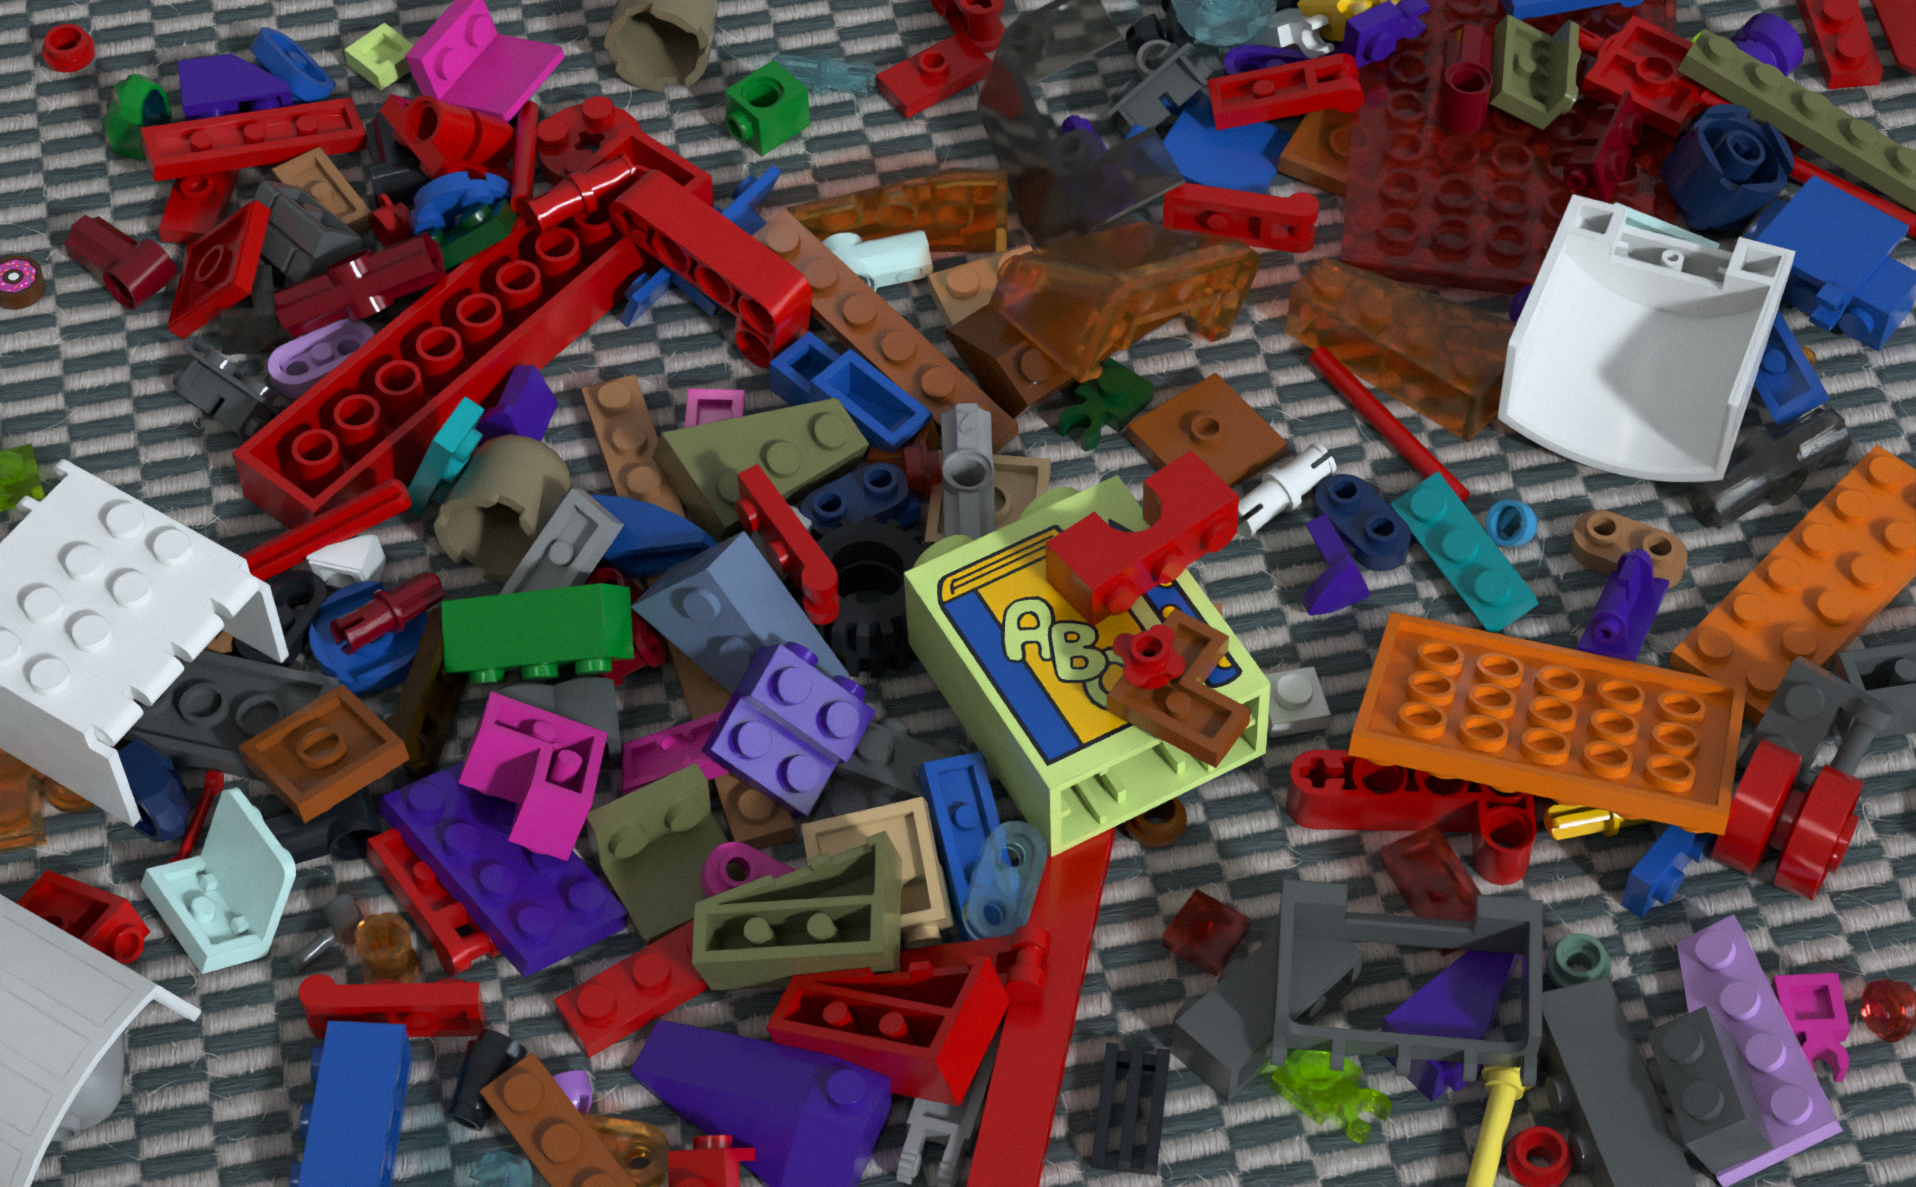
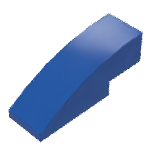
(879, 407)
(650, 537)

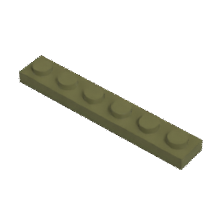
(1803, 116)

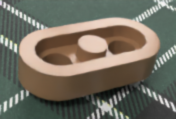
(1624, 534)

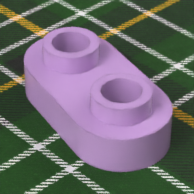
(311, 357)

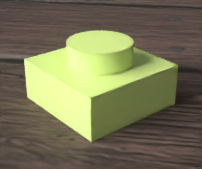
(379, 56)

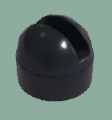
(1142, 31)

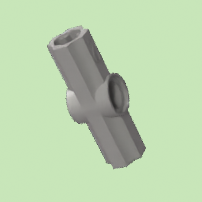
(967, 471)

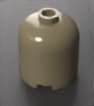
(661, 41)
(501, 504)

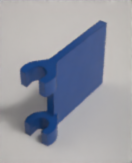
(1226, 158)
(1835, 244)

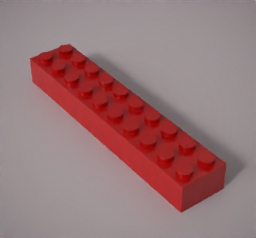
(456, 341)

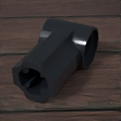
(393, 166)
(336, 832)

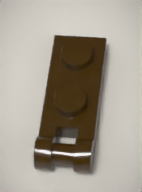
(427, 702)

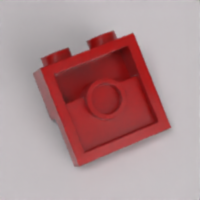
(88, 914)

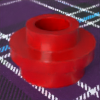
(68, 48)
(1544, 1143)

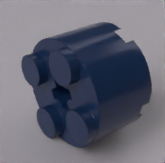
(1727, 169)

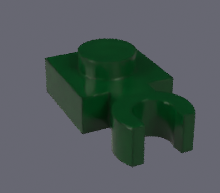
(1106, 401)

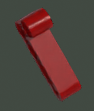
(720, 260)
(1333, 794)

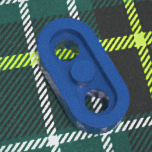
(291, 63)

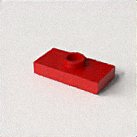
(933, 74)
(196, 206)

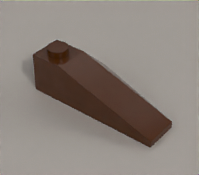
(1012, 366)

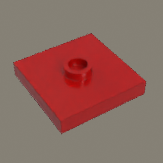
(219, 269)

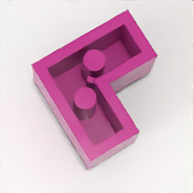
(541, 765)

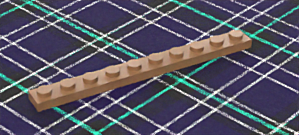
(627, 447)

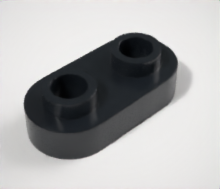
(288, 592)

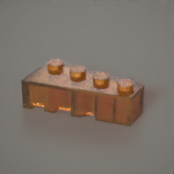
(1405, 342)

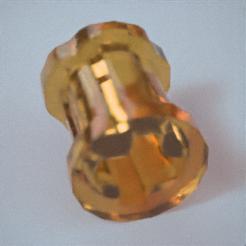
(386, 948)

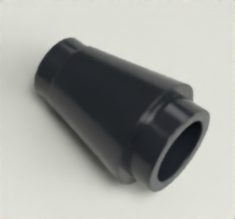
(482, 1063)

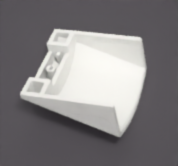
(1640, 346)
(56, 1023)

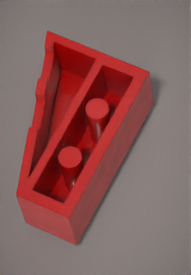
(911, 1025)

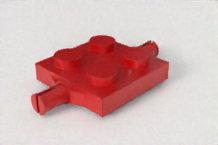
(1646, 64)

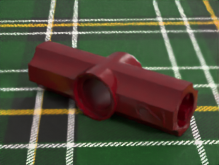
(360, 285)

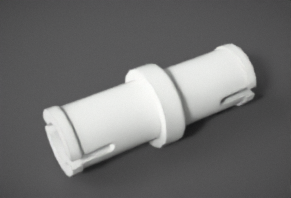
(1283, 488)

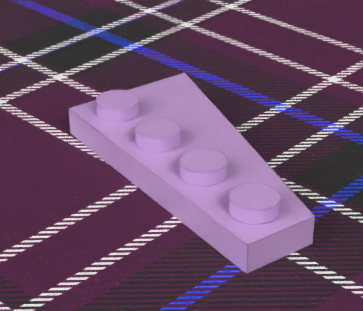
(1728, 979)

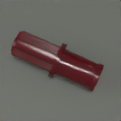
(387, 612)

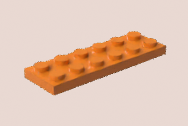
(1813, 586)

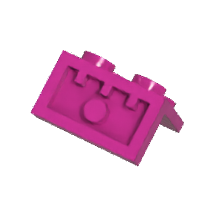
(475, 66)

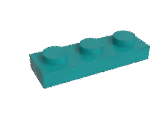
(446, 456)
(1464, 554)

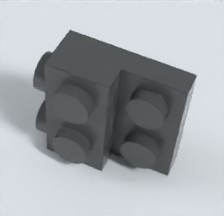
(882, 770)

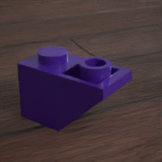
(227, 87)

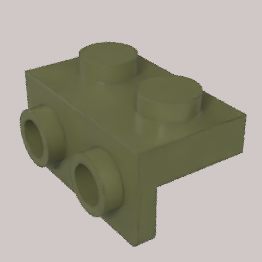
(1534, 71)

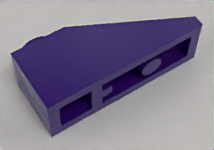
(1454, 1005)

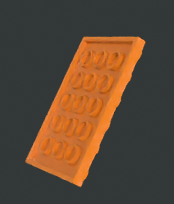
(1552, 723)

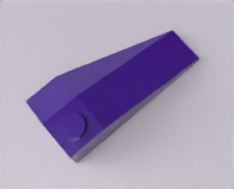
(798, 1107)

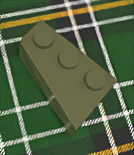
(793, 445)
(809, 921)

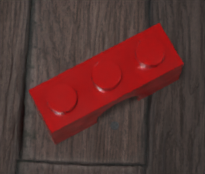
(1108, 569)

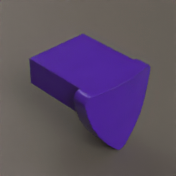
(522, 409)
(1342, 581)

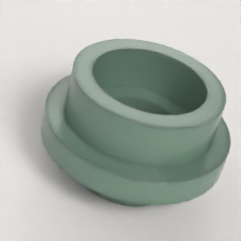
(1581, 950)

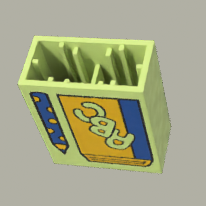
(1038, 676)

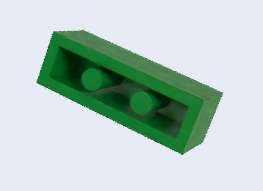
(537, 632)

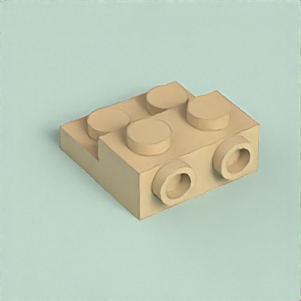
(923, 883)

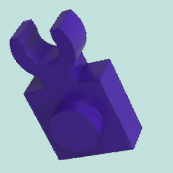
(1375, 32)

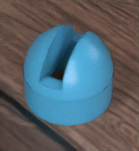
(1505, 517)

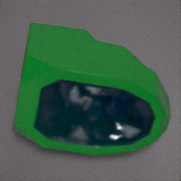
(134, 105)

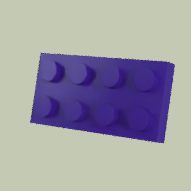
(524, 900)

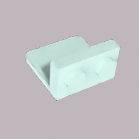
(231, 894)

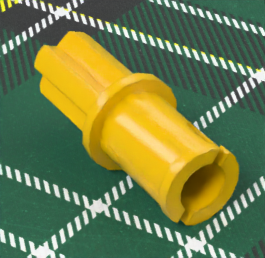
(1576, 821)

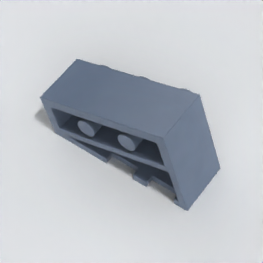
(728, 607)

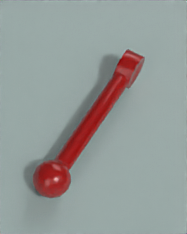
(212, 786)

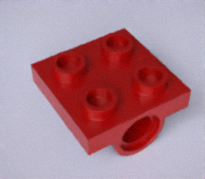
(451, 137)

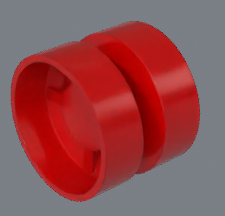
(1805, 827)

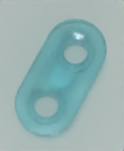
(1003, 886)

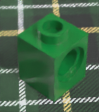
(766, 108)

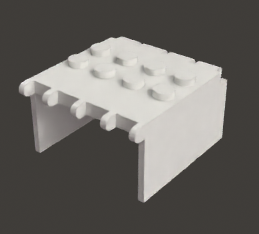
(92, 619)

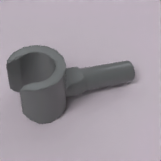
(343, 919)

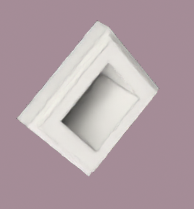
(349, 562)

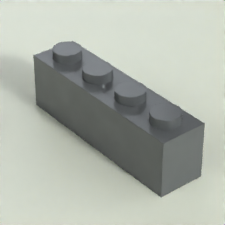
(1606, 1091)

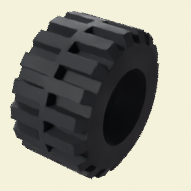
(875, 559)

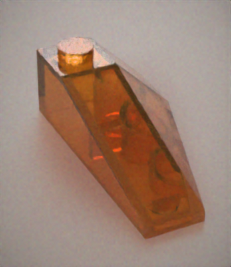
(953, 206)

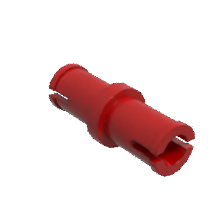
(581, 192)

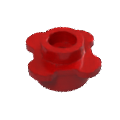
(390, 221)
(1149, 671)

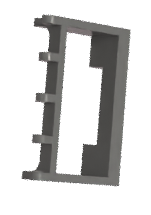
(1496, 926)

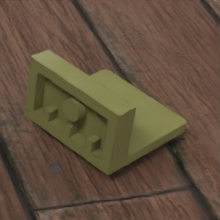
(655, 848)

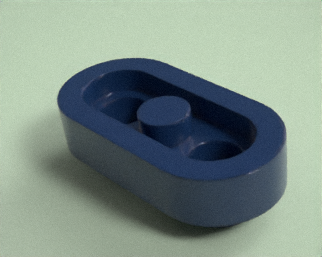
(858, 496)
(1360, 518)

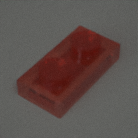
(1430, 877)

